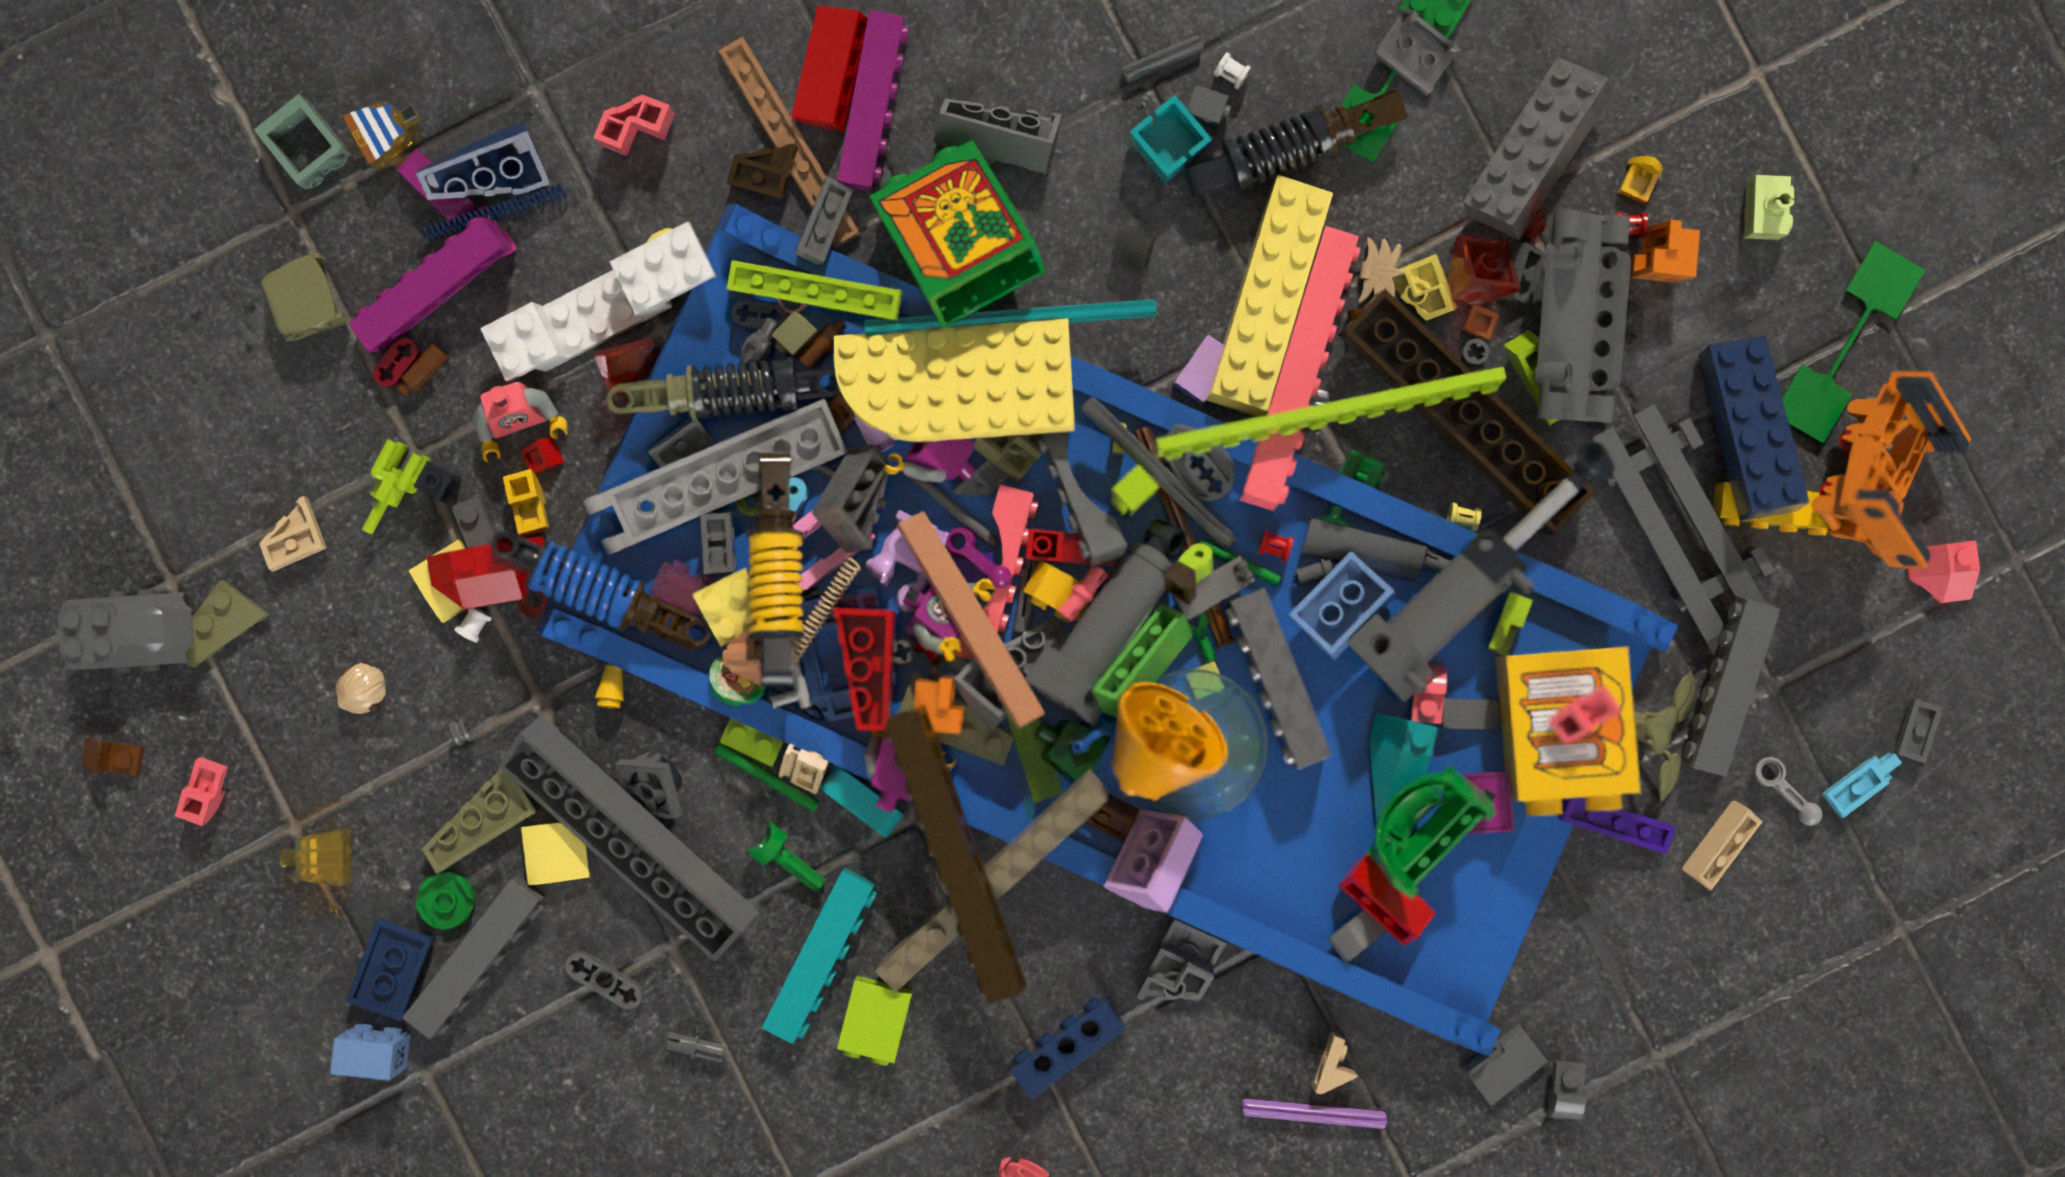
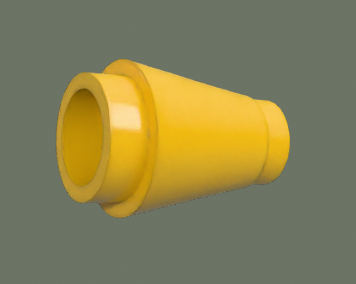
(610, 689)

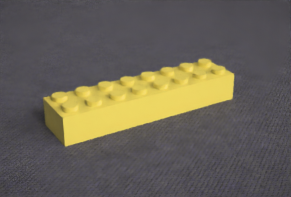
(1269, 296)

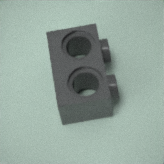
(718, 543)

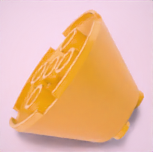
(1163, 742)

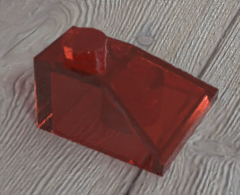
(1481, 270)
(627, 363)

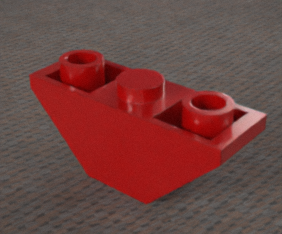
(1056, 547)

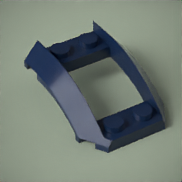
(833, 702)

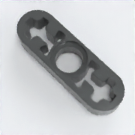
(619, 997)

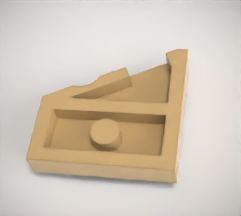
(293, 537)

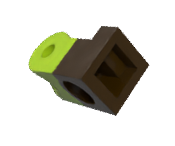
(1188, 571)

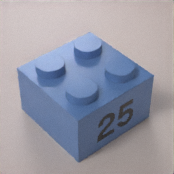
(370, 1052)

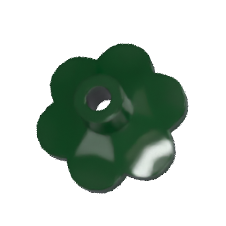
(1334, 517)

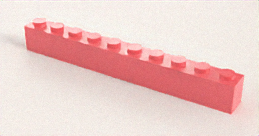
(1301, 364)

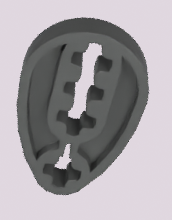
(1190, 475)

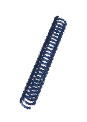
(430, 232)

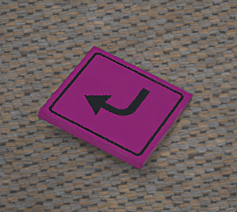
(1498, 789)

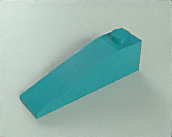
(1398, 755)

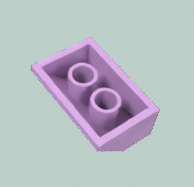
(1154, 859)

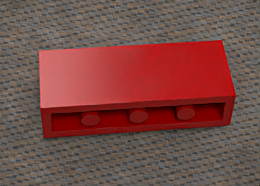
(830, 68)

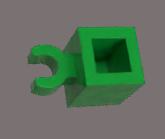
(1363, 469)

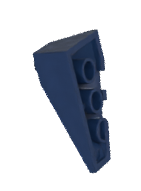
(487, 167)

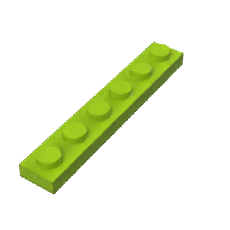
(814, 290)

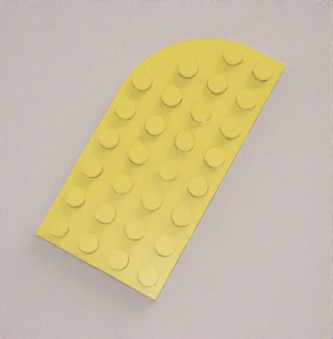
(960, 380)

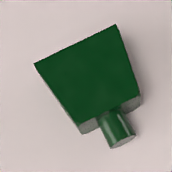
(1059, 751)

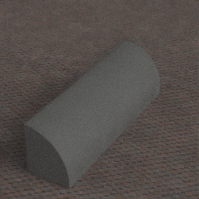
(1378, 552)

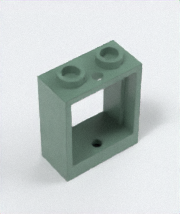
(286, 119)

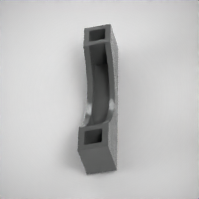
(1098, 531)

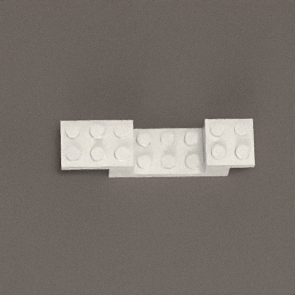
(602, 308)

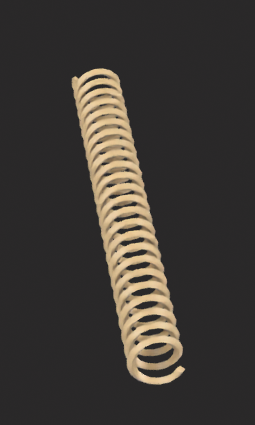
(825, 606)

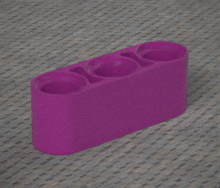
(447, 207)

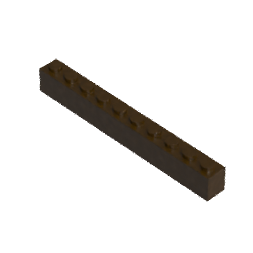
(956, 854)

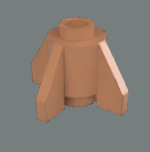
(744, 657)

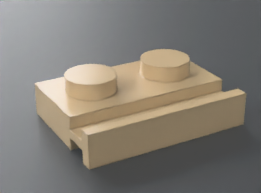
(803, 768)

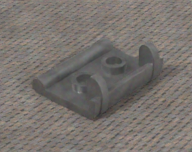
(1416, 51)

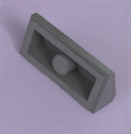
(1528, 266)

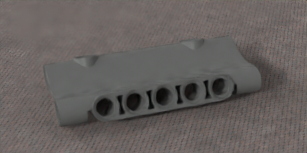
(1575, 313)

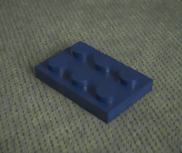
(390, 969)

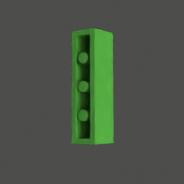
(1144, 657)

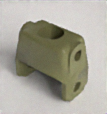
(301, 298)

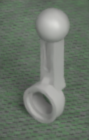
(1808, 812)

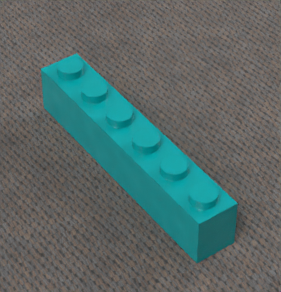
(819, 955)

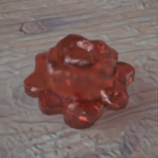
(1535, 226)

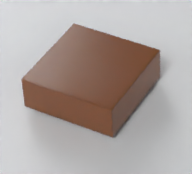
(1480, 323)

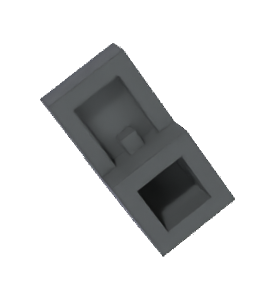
(1567, 1095)

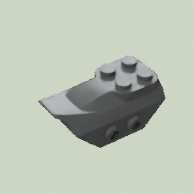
(126, 631)

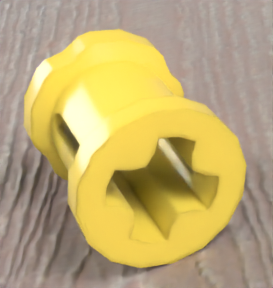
(1464, 517)

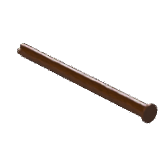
(1177, 518)

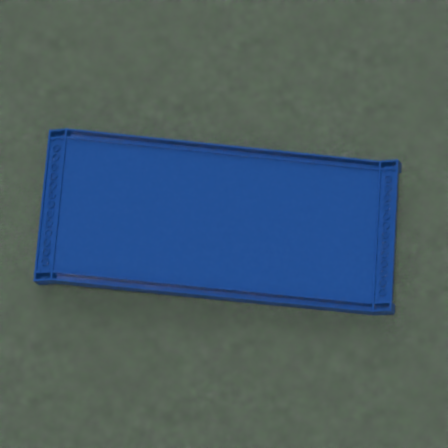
(1277, 857)

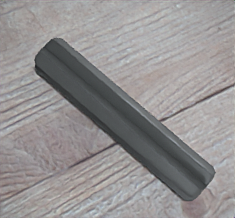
(1162, 59)

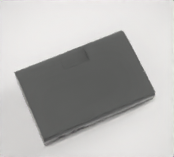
(1509, 1064)

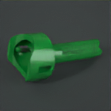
(773, 848)

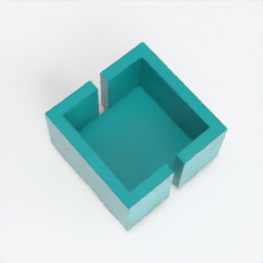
(1171, 140)

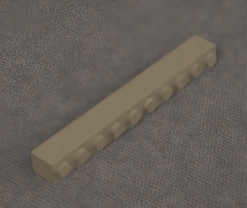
(1002, 871)

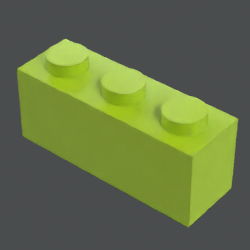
(1133, 491)

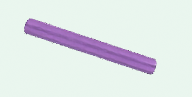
(1314, 1113)

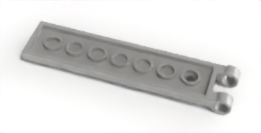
(717, 474)

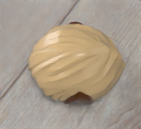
(360, 688)

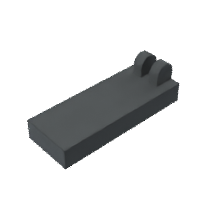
(1217, 587)

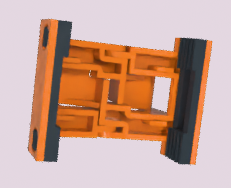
(1878, 480)

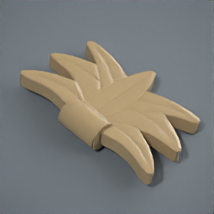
(1379, 269)

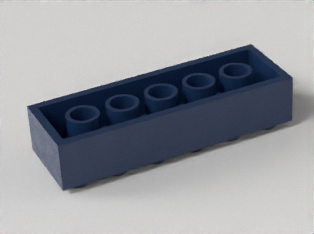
(1753, 428)

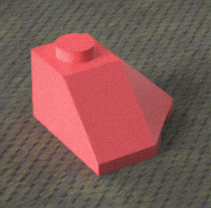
(1950, 571)

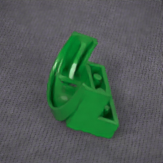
(1414, 857)

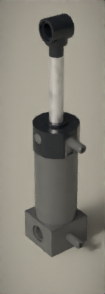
(1479, 573)

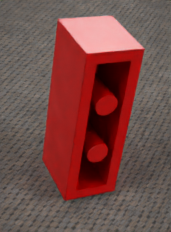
(1390, 907)

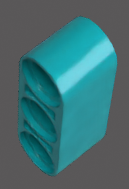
(860, 800)

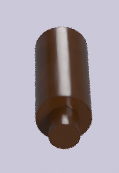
(820, 344)
(423, 369)

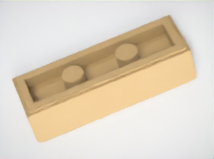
(1722, 845)

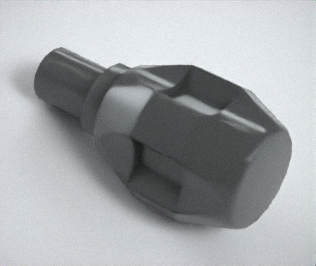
(758, 345)

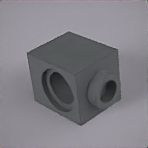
(1208, 107)

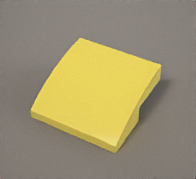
(441, 605)
(553, 854)

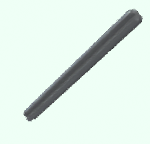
(1158, 472)

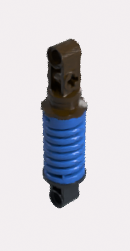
(596, 591)

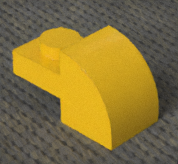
(527, 502)

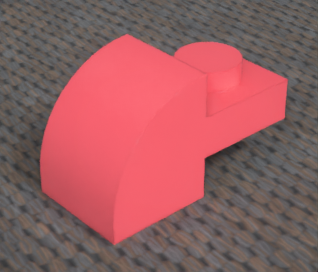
(1429, 705)
(1584, 714)
(203, 793)

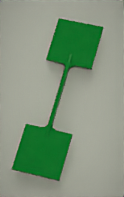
(1443, 17)
(1884, 285)

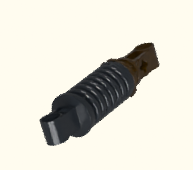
(1290, 143)

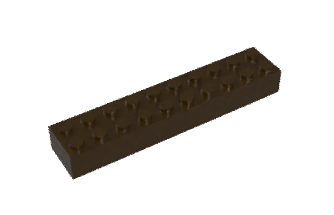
(1476, 425)

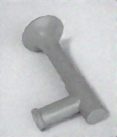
(800, 693)

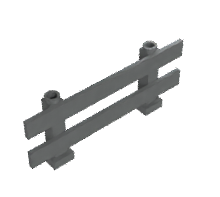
(1734, 572)

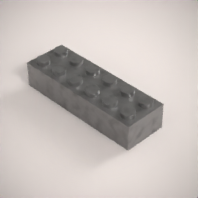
(1538, 148)
(1279, 679)

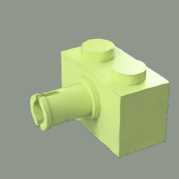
(1768, 207)

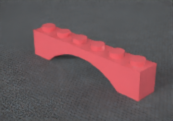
(1012, 515)

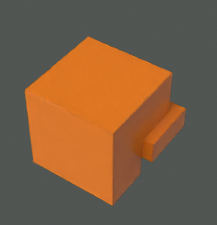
(1667, 253)
(939, 702)

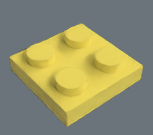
(726, 606)

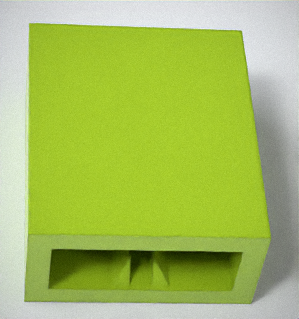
(874, 1021)

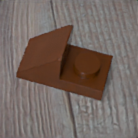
(112, 757)

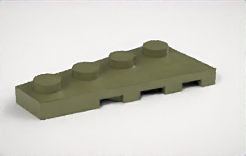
(976, 735)
(486, 816)

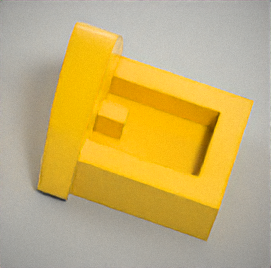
(1640, 178)

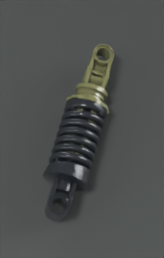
(726, 391)

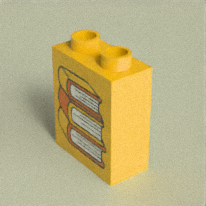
(1538, 762)

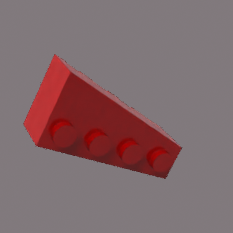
(868, 656)

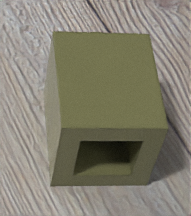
(794, 334)

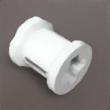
(1232, 71)
(473, 624)

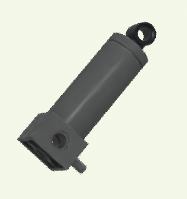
(1107, 624)

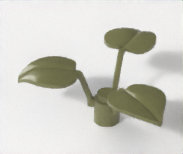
(1659, 728)

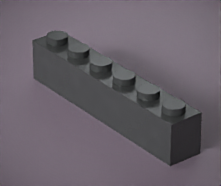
(1730, 685)
(474, 957)

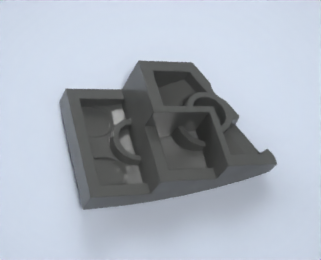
(1181, 963)

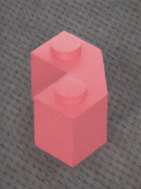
(621, 123)

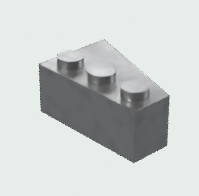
(852, 498)

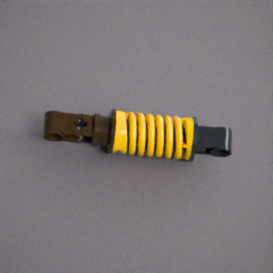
(774, 573)

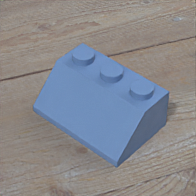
(1342, 605)

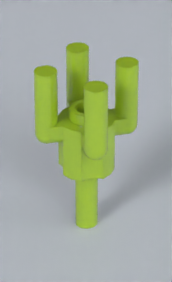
(392, 481)

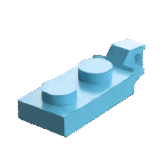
(1861, 784)

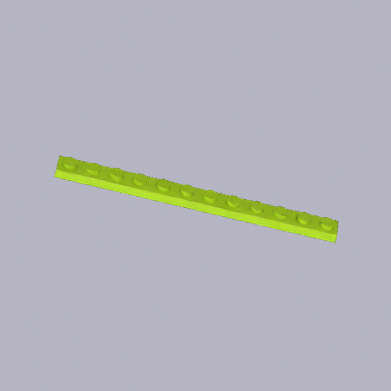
(1319, 415)

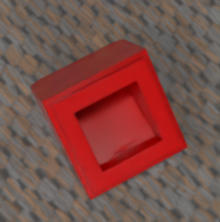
(542, 455)

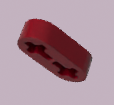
(391, 358)

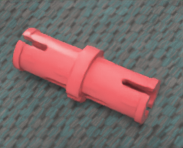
(1082, 593)

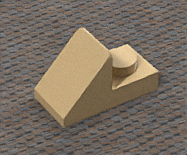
(1329, 1074)

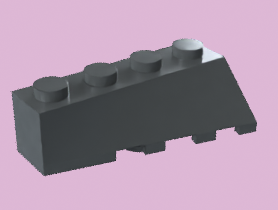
(998, 133)

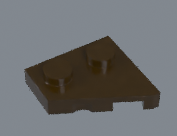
(764, 171)

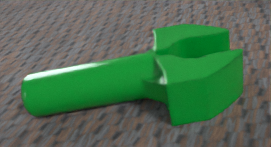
(1202, 638)

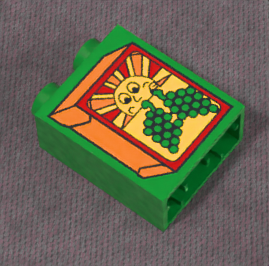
(957, 233)

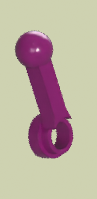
(998, 575)

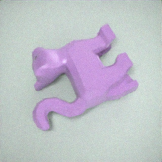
(896, 551)

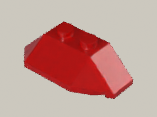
(474, 579)

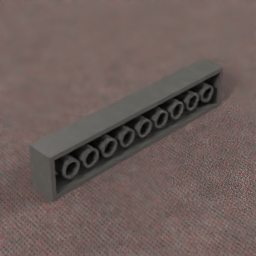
(627, 838)

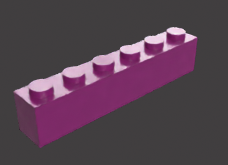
(872, 101)
(429, 285)

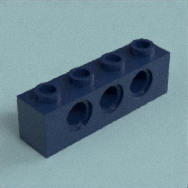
(1035, 1079)

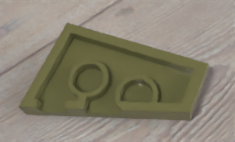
(220, 620)

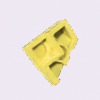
(1425, 288)

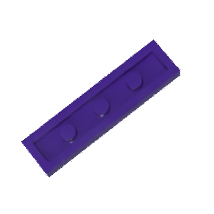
(1620, 824)

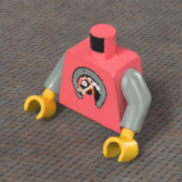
(511, 410)

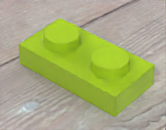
(751, 742)

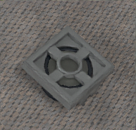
(652, 784)

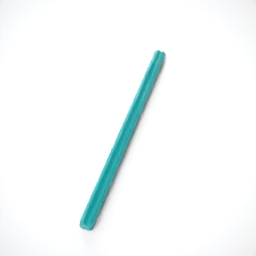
(1074, 313)

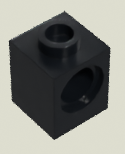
(437, 481)

